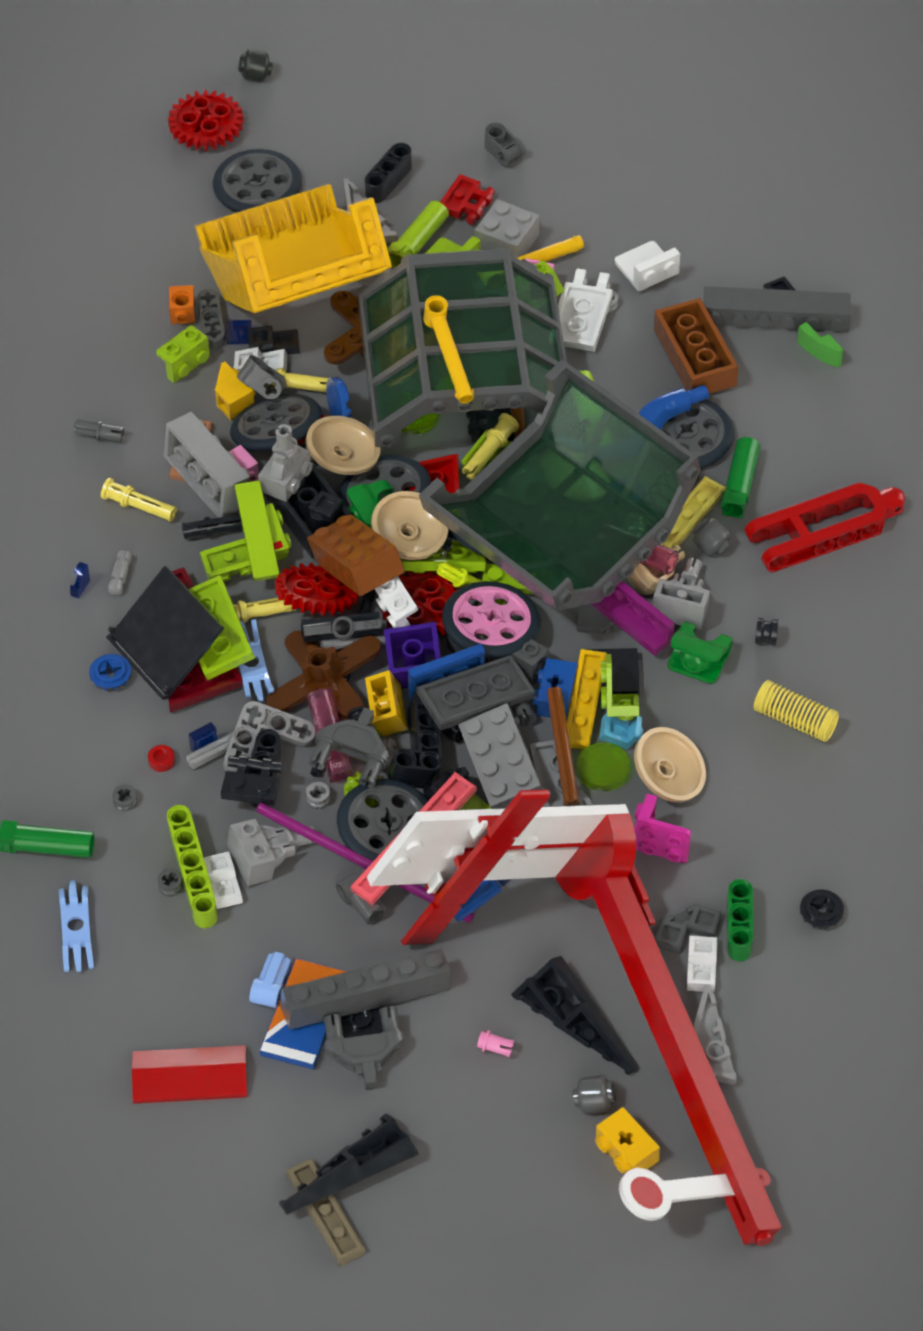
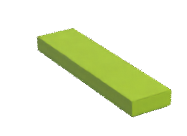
(256, 530)

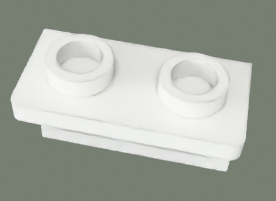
(397, 601)

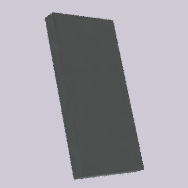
(475, 692)

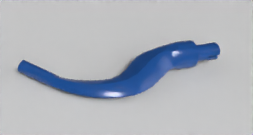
(672, 404)

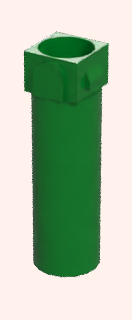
(740, 477)
(45, 840)

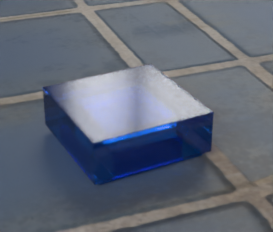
(238, 331)
(202, 736)

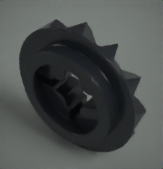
(815, 900)

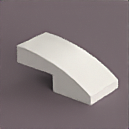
(274, 359)
(223, 880)
(701, 963)

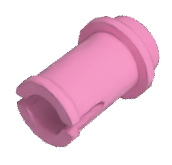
(493, 1043)

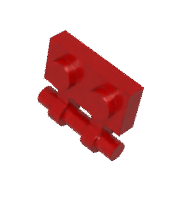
(460, 195)

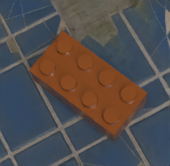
(695, 346)
(355, 554)

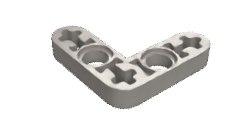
(263, 722)

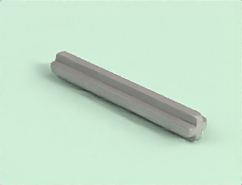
(220, 747)

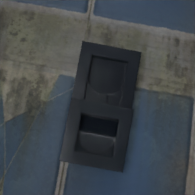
(268, 341)

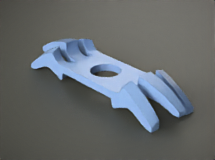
(256, 673)
(78, 938)

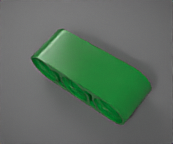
(739, 930)

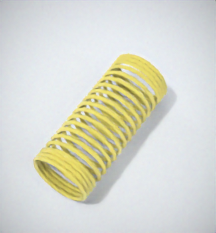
(766, 697)

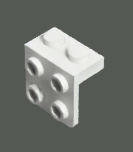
(648, 265)

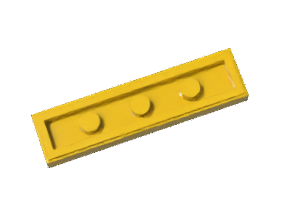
(585, 698)

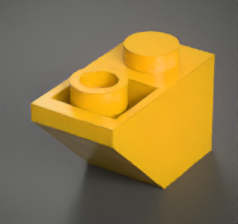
(231, 393)

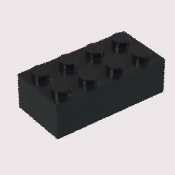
(295, 510)

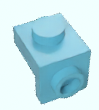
(621, 732)

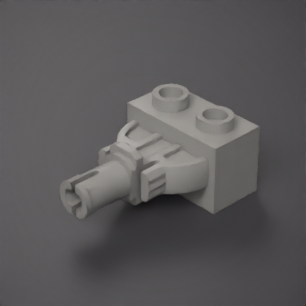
(286, 466)
(683, 598)
(261, 849)

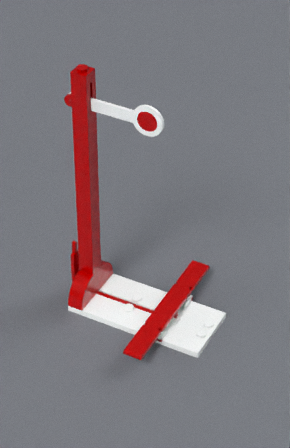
(591, 858)

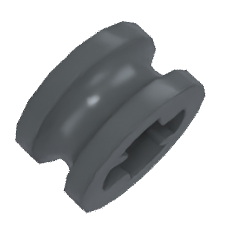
(124, 790)
(174, 888)

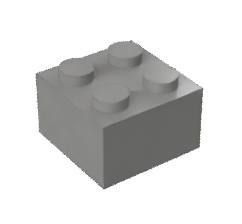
(508, 228)

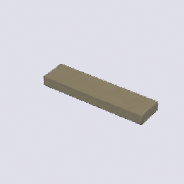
(328, 1217)

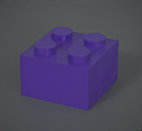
(410, 647)

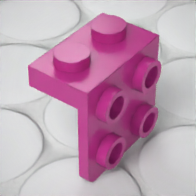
(658, 837)

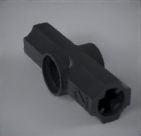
(357, 625)

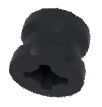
(766, 631)

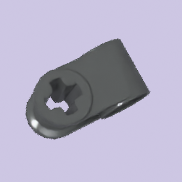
(503, 144)
(259, 377)

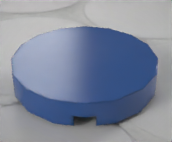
(337, 397)

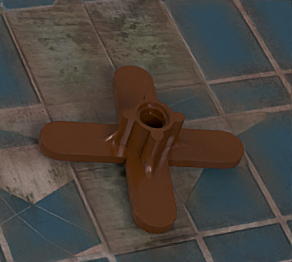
(351, 342)
(324, 670)

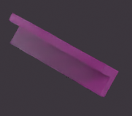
(637, 618)

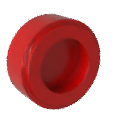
(161, 758)

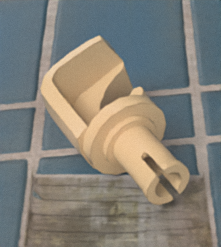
(646, 579)

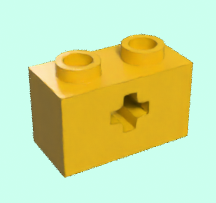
(387, 703)
(626, 1142)

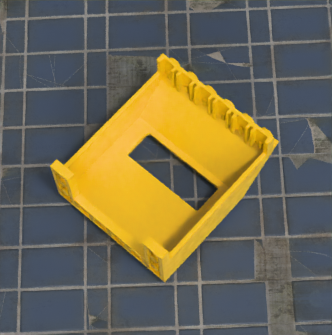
(292, 248)

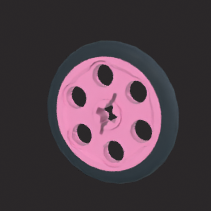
(487, 592)

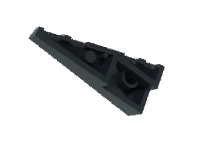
(563, 1000)
(366, 1157)

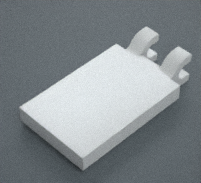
(584, 311)

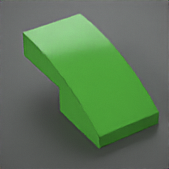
(822, 348)

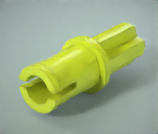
(457, 576)

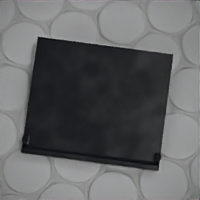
(165, 633)

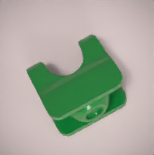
(366, 497)
(698, 657)

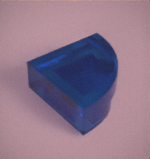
(81, 581)

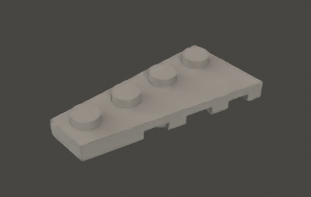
(546, 765)

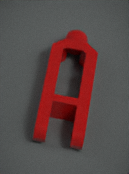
(806, 544)

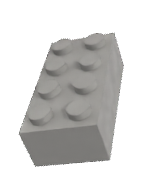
(204, 463)
(499, 756)

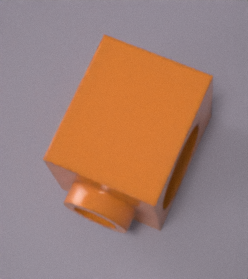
(182, 304)

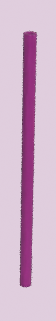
(338, 848)

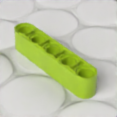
(194, 876)

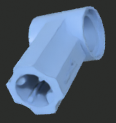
(268, 987)

